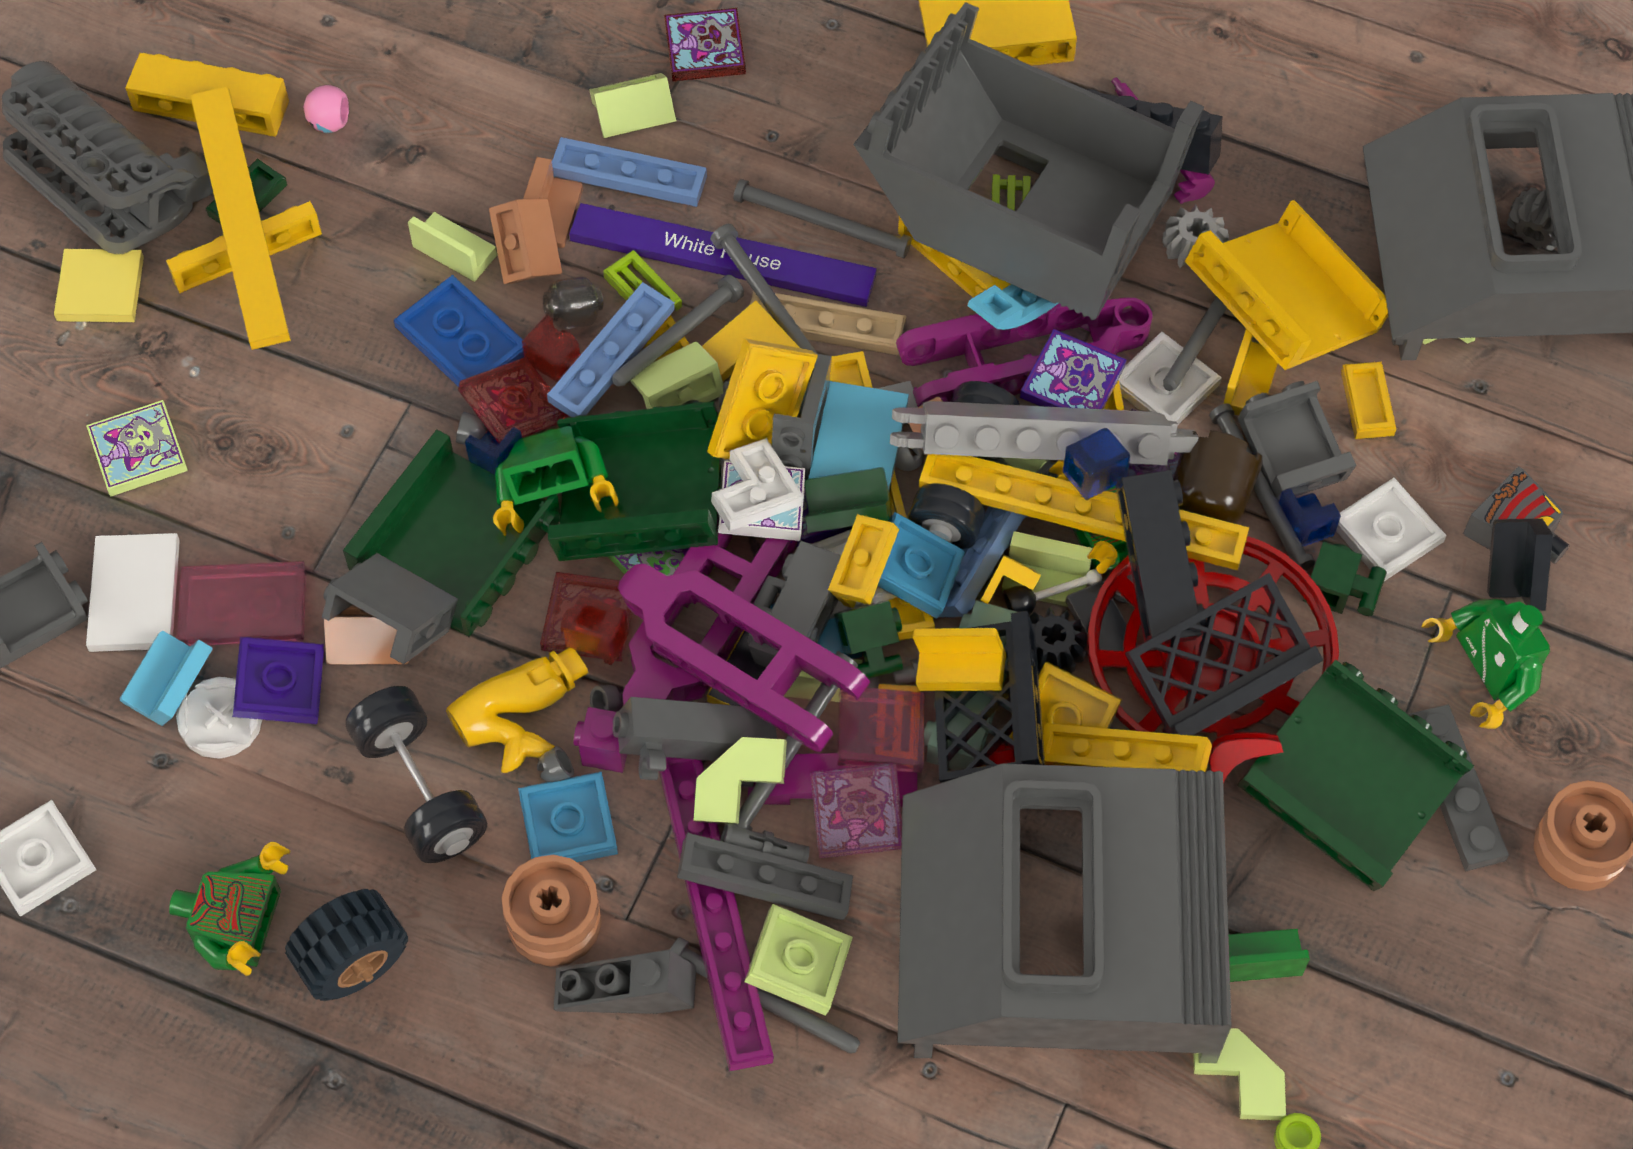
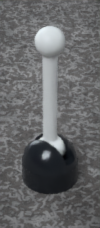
(1024, 599)

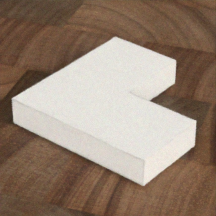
(764, 491)

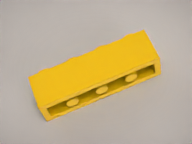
(164, 89)

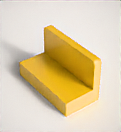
(1251, 373)
(863, 560)
(1014, 571)
(959, 659)

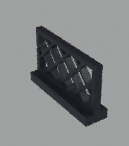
(1240, 691)
(1024, 706)

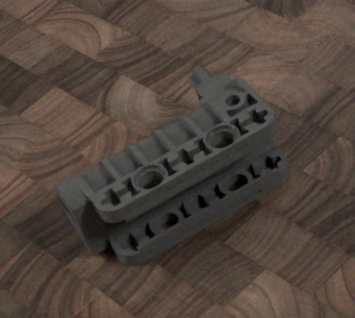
(97, 160)

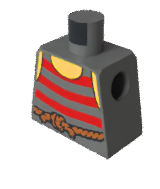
(1516, 499)

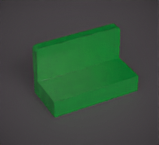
(1266, 955)

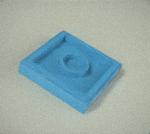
(920, 567)
(569, 818)

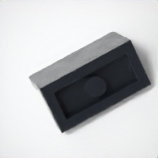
(1520, 560)

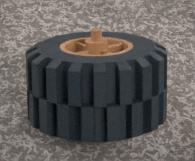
(346, 944)

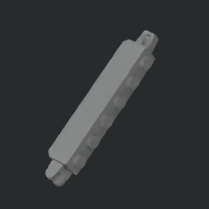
(1036, 431)

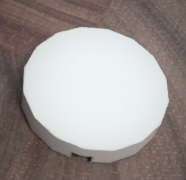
(208, 723)

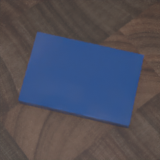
(459, 332)

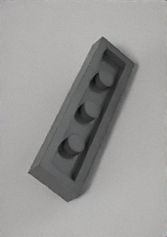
(1466, 805)
(765, 876)

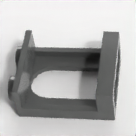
(796, 437)

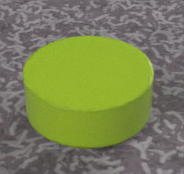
(1297, 1132)

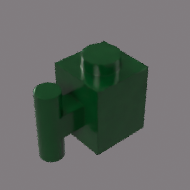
(1337, 579)
(867, 630)

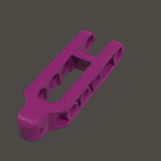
(1111, 331)
(652, 594)
(662, 681)

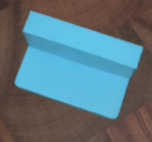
(164, 677)

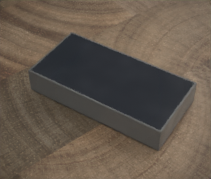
(1112, 625)

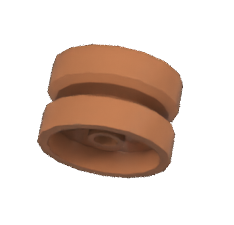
(1586, 835)
(551, 910)

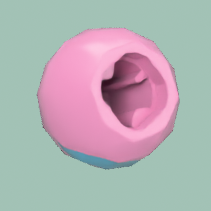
(326, 108)

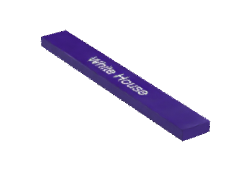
(694, 249)

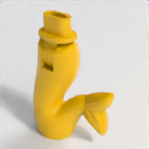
(515, 691)

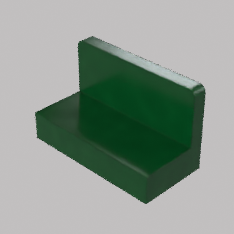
(840, 497)

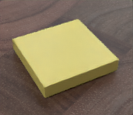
(98, 286)

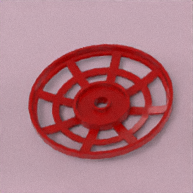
(1278, 565)

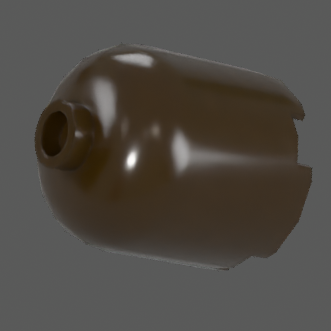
(1217, 476)

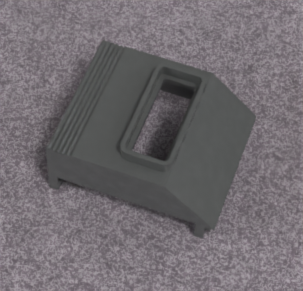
(1096, 160)
(1443, 231)
(1149, 913)

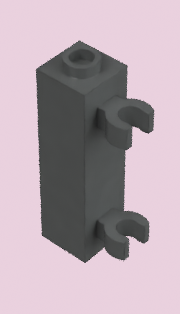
(682, 730)

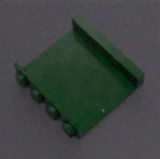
(660, 479)
(444, 531)
(1356, 774)

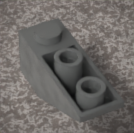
(627, 984)

